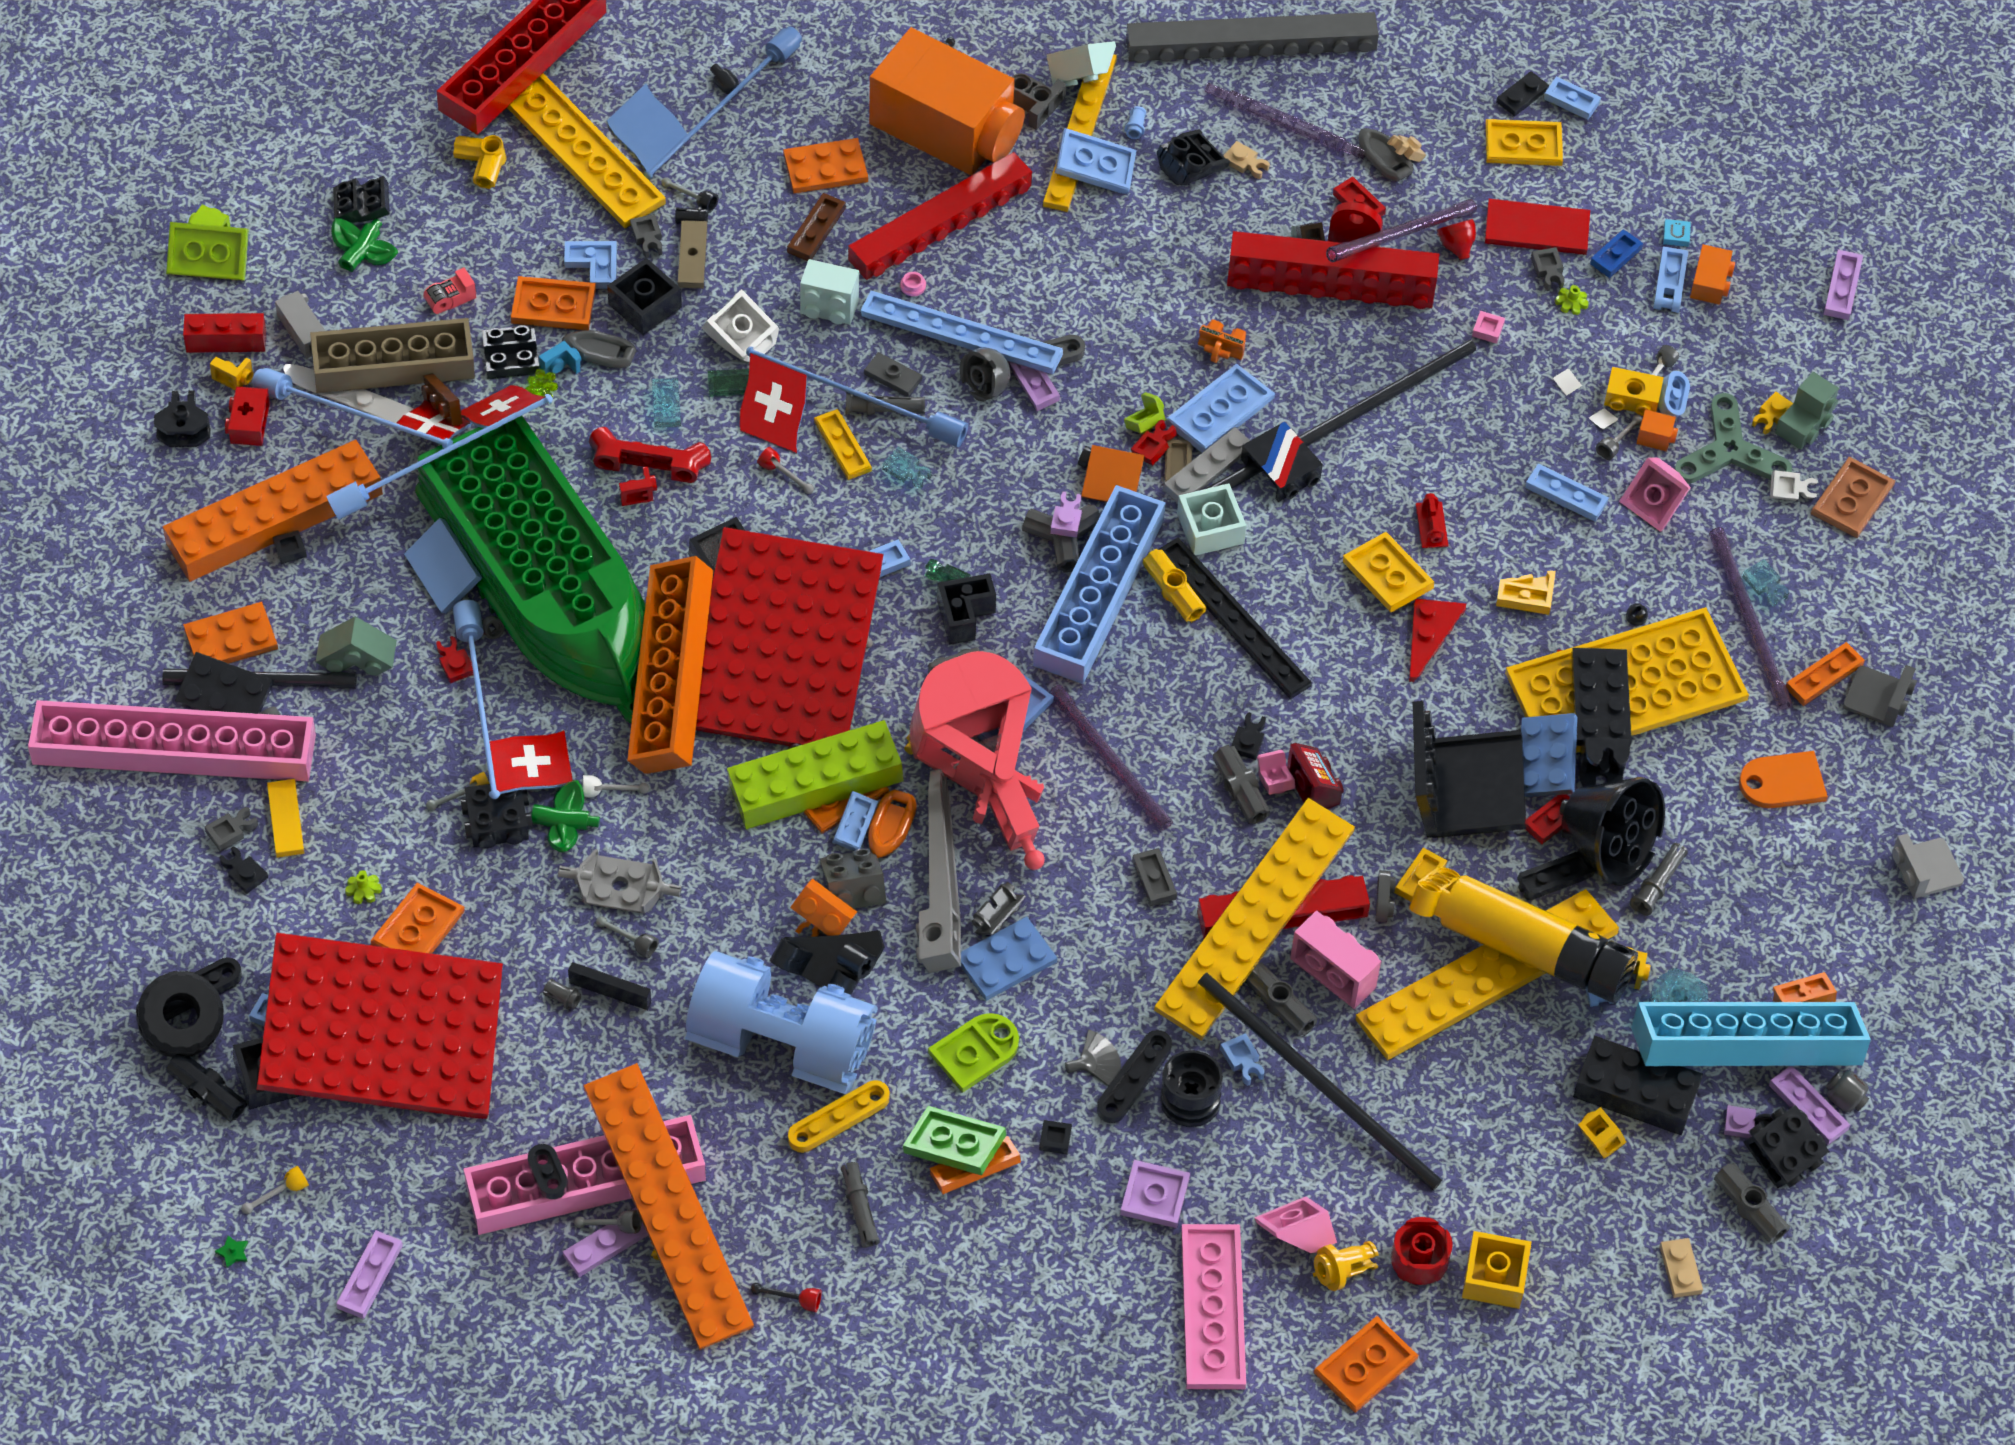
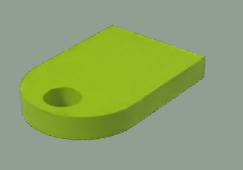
(974, 1050)

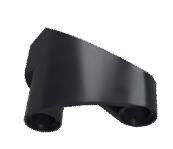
(830, 959)

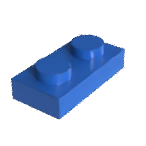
(1616, 253)

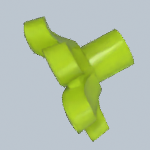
(1572, 299)
(363, 887)

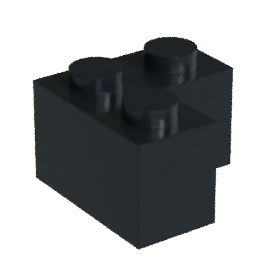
(963, 601)

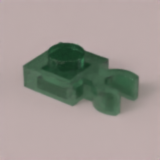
(938, 572)

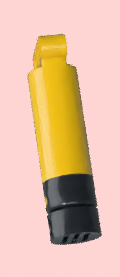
(1525, 932)

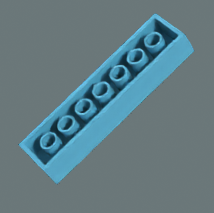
(1750, 1033)

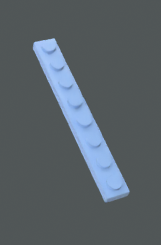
(961, 331)

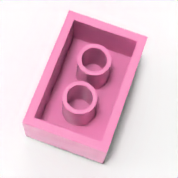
(1335, 959)

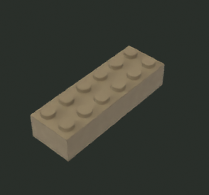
(392, 355)

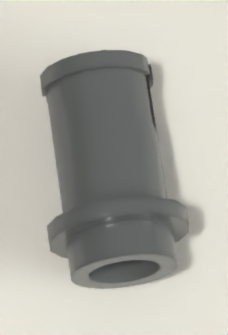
(562, 994)

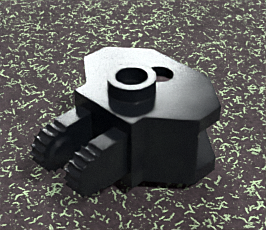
(182, 419)

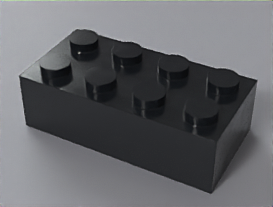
(1621, 1083)

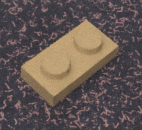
(1681, 1267)

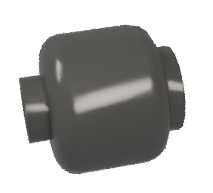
(1847, 1091)

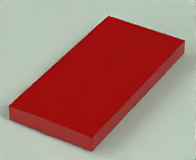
(1537, 226)

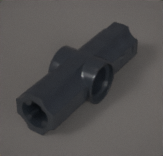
(207, 1086)

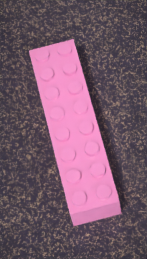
(507, 1194)

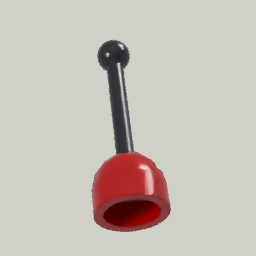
(808, 1298)

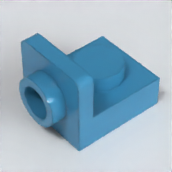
(558, 356)

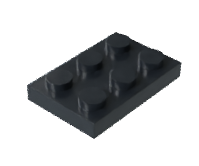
(222, 687)

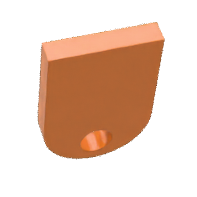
(1784, 780)

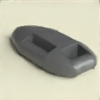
(1383, 155)
(601, 348)

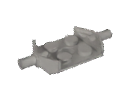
(599, 873)

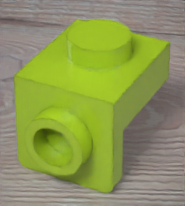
(1148, 417)

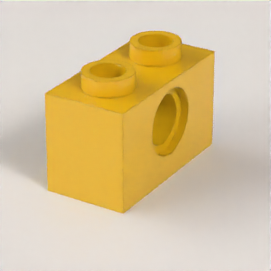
(1623, 382)

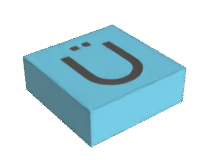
(1676, 233)

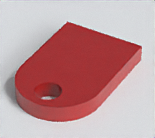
(1347, 226)

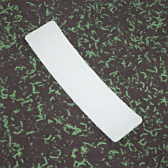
(1569, 383)

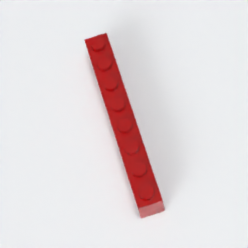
(940, 216)

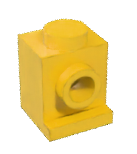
(1610, 1137)

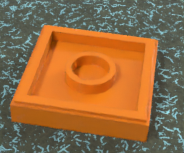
(1111, 468)

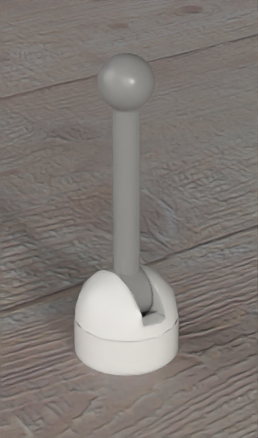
(592, 786)

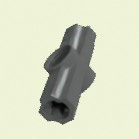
(1241, 784)
(1290, 1009)
(1763, 1214)

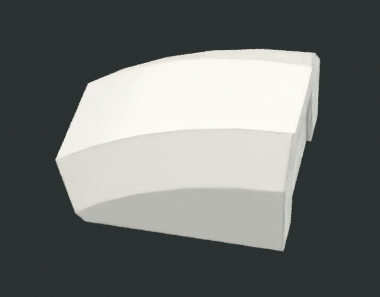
(742, 326)

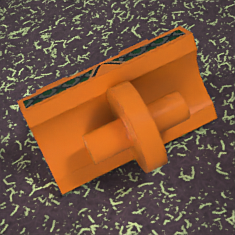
(1221, 343)

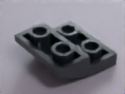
(361, 202)
(510, 351)

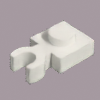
(1788, 486)

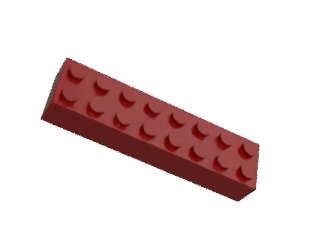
(515, 59)
(1303, 268)

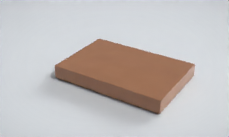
(1853, 497)

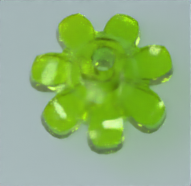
(542, 383)

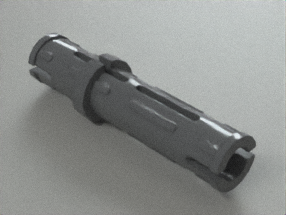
(857, 1194)

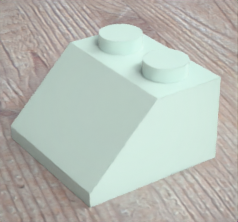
(1081, 63)

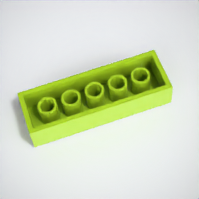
(815, 774)

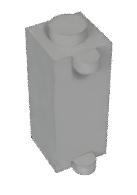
(298, 320)

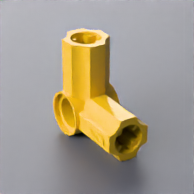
(488, 153)

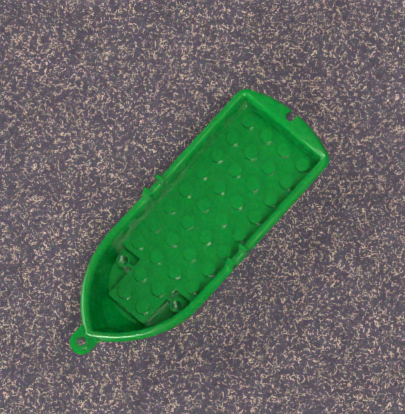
(541, 561)

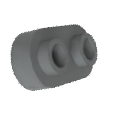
(1069, 342)
(1385, 886)

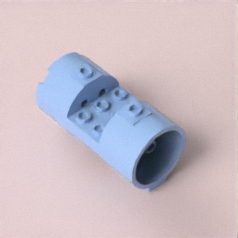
(734, 1004)

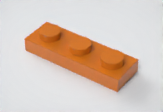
(1824, 674)
(951, 1178)

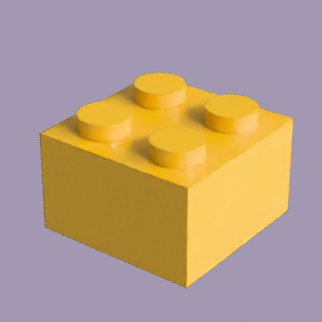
(1496, 1269)

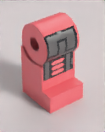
(450, 292)

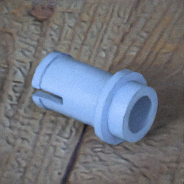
(1134, 128)

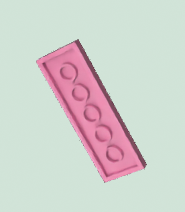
(1213, 1306)

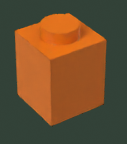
(1657, 430)

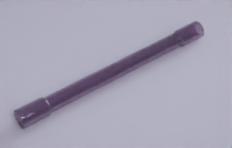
(1152, 808)

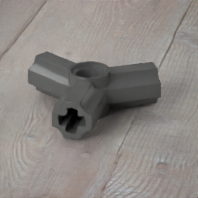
(1065, 547)

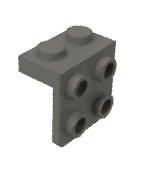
(1879, 694)
(855, 877)

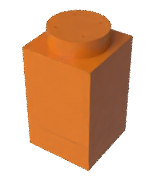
(944, 103)

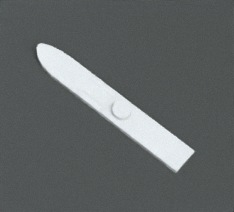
(358, 399)

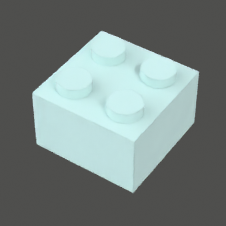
(829, 292)
(1211, 519)

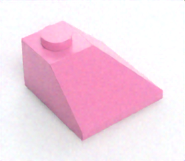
(1655, 492)
(1300, 1224)

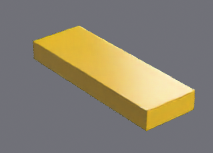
(842, 444)
(285, 818)

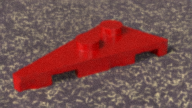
(1430, 627)

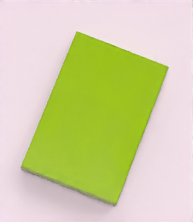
(207, 251)

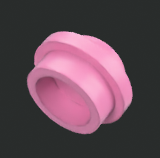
(913, 284)

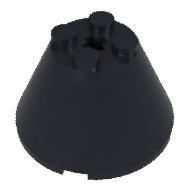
(1615, 826)

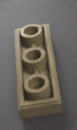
(692, 254)

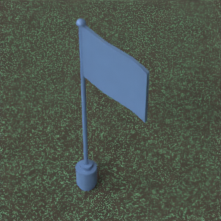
(655, 132)

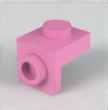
(1274, 772)

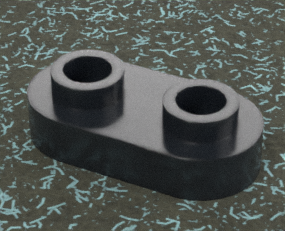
(549, 1173)

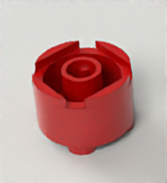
(1421, 1251)

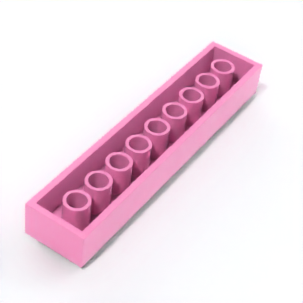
(172, 740)

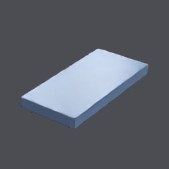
(1220, 408)

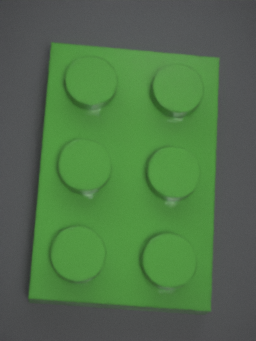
(954, 1140)

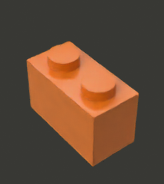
(1711, 274)

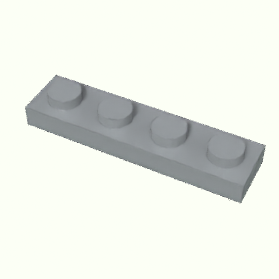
(1207, 465)

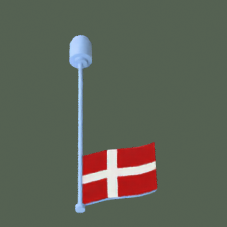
(421, 421)

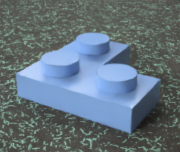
(596, 255)

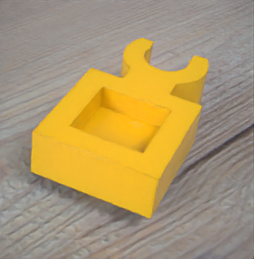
(1772, 411)

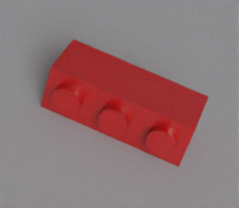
(224, 332)

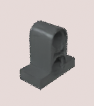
(1037, 98)

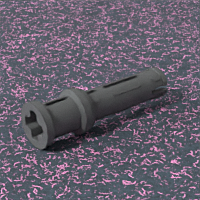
(858, 404)
(1654, 887)

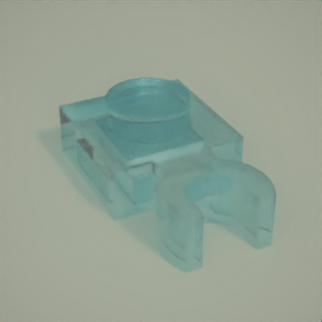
(905, 465)
(1765, 579)

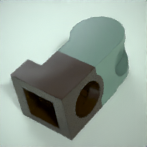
(1309, 231)

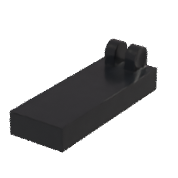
(1554, 875)

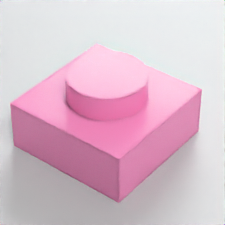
(1488, 327)

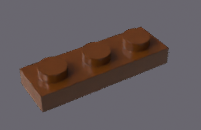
(816, 227)
(441, 399)

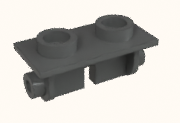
(990, 918)

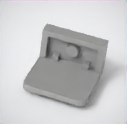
(1926, 865)

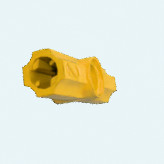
(1182, 594)

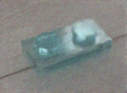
(666, 402)

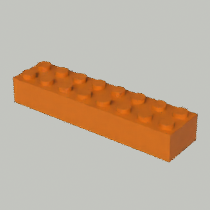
(266, 510)
(670, 665)

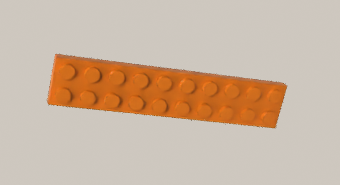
(668, 1206)

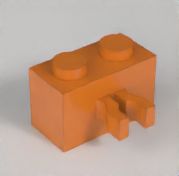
(822, 910)

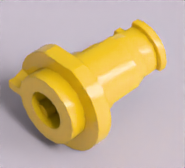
(1336, 1265)

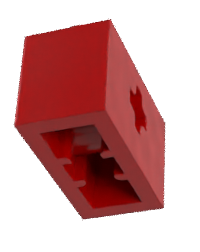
(248, 416)

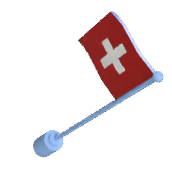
(487, 414)
(517, 760)

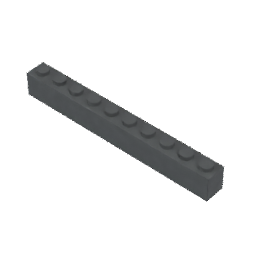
(1252, 37)

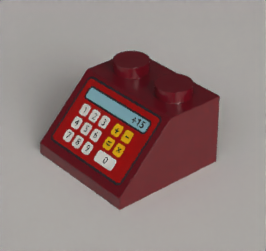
(1314, 776)

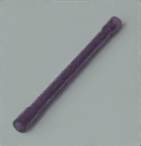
(1346, 249)
(1777, 687)

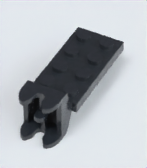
(1602, 712)

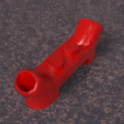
(682, 463)

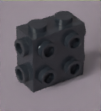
(495, 819)
(1786, 1146)

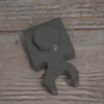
(647, 232)
(1548, 265)
(229, 830)

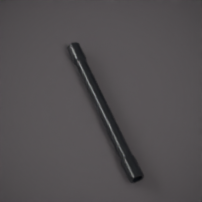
(333, 680)

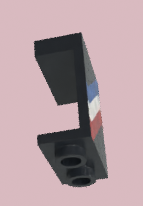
(1283, 460)

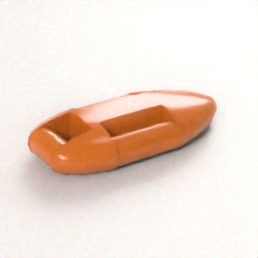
(891, 822)

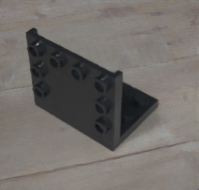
(1467, 780)

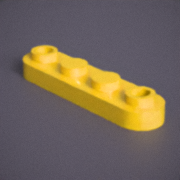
(838, 1116)

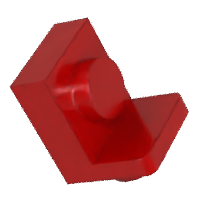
(638, 490)

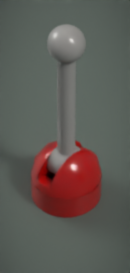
(770, 459)

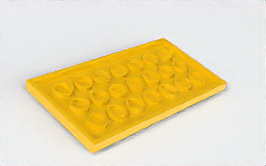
(1673, 673)

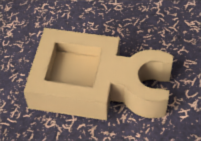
(1408, 146)
(1245, 158)

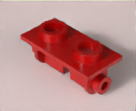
(1431, 522)

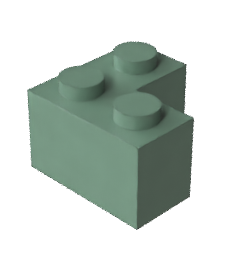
(1809, 411)
(358, 645)

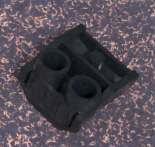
(1190, 158)

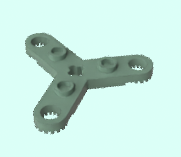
(1726, 433)

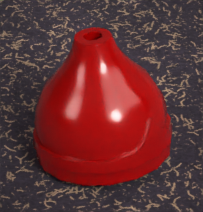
(1458, 238)

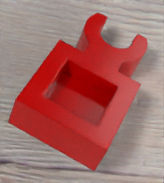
(1154, 444)
(454, 663)

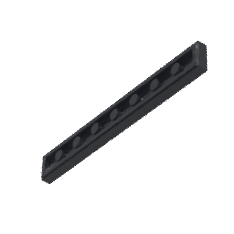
(1238, 621)

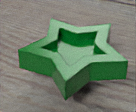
(233, 1251)

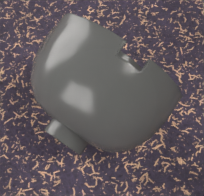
(987, 369)

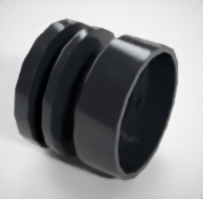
(1191, 1088)

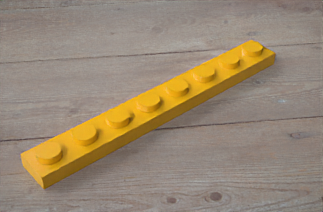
(1084, 121)

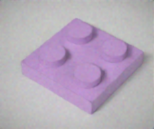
(1155, 1194)

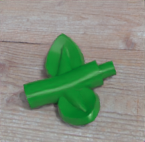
(361, 244)
(565, 816)

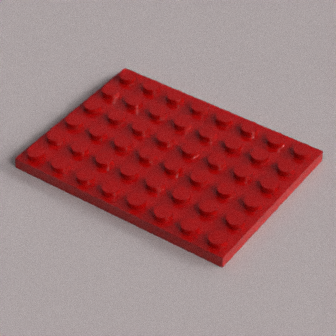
(785, 638)
(380, 1026)

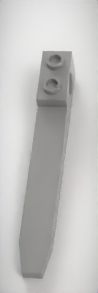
(940, 924)

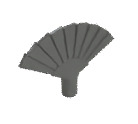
(1097, 1058)

